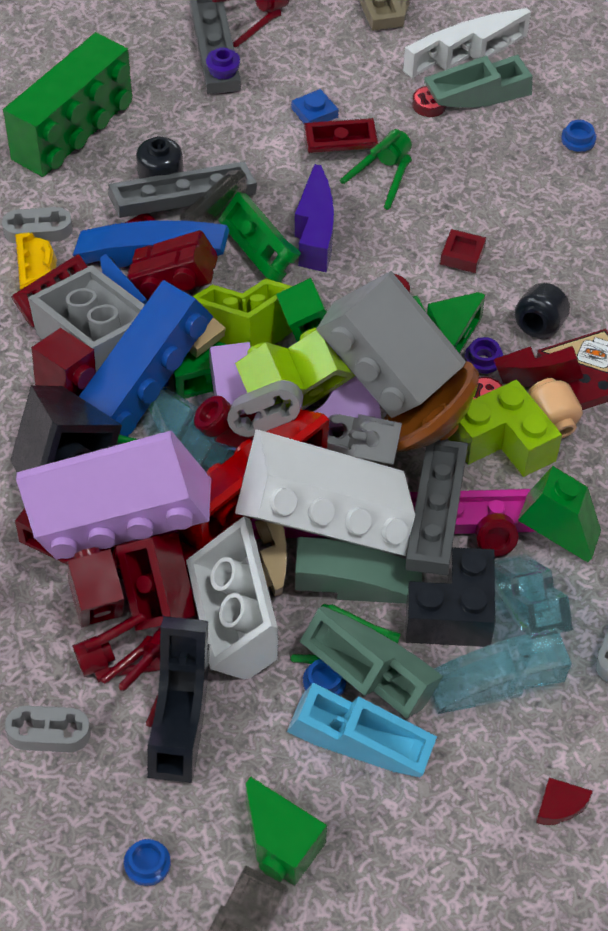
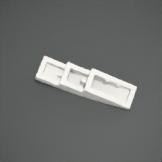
(465, 40)

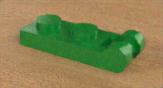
(258, 237)

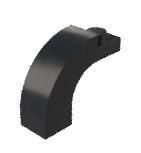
(180, 699)

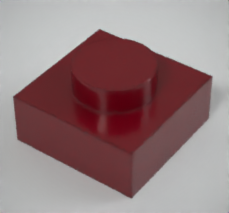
(463, 251)

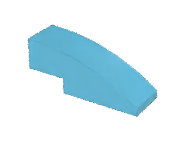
(361, 731)

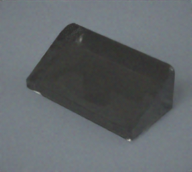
(216, 199)

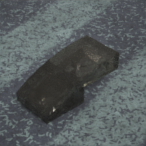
(250, 903)

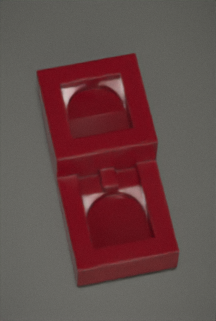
(528, 371)

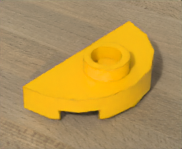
(34, 258)

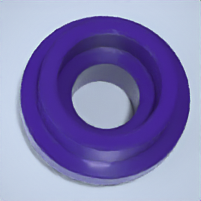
(223, 63)
(483, 347)

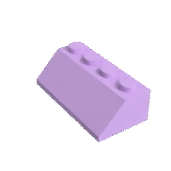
(115, 495)

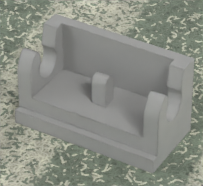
(366, 437)

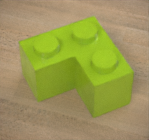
(249, 315)
(306, 363)
(509, 422)

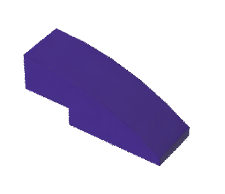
(315, 222)

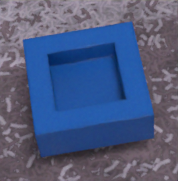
(314, 107)

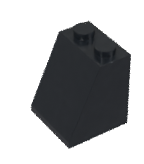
(60, 427)

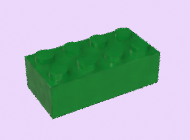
(68, 104)

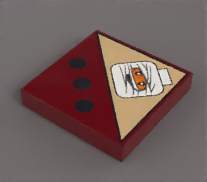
(593, 361)

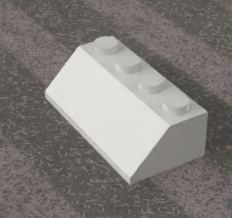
(326, 494)

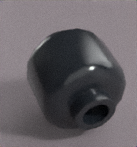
(159, 157)
(542, 310)

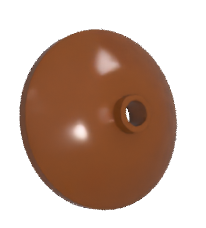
(440, 413)

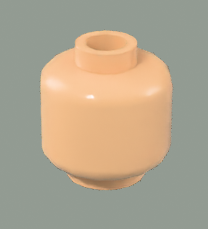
(558, 403)

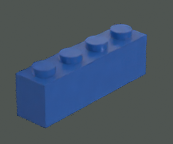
(147, 356)

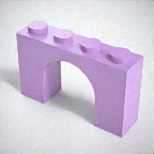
(346, 400)

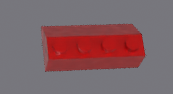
(228, 477)

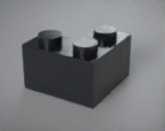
(456, 610)

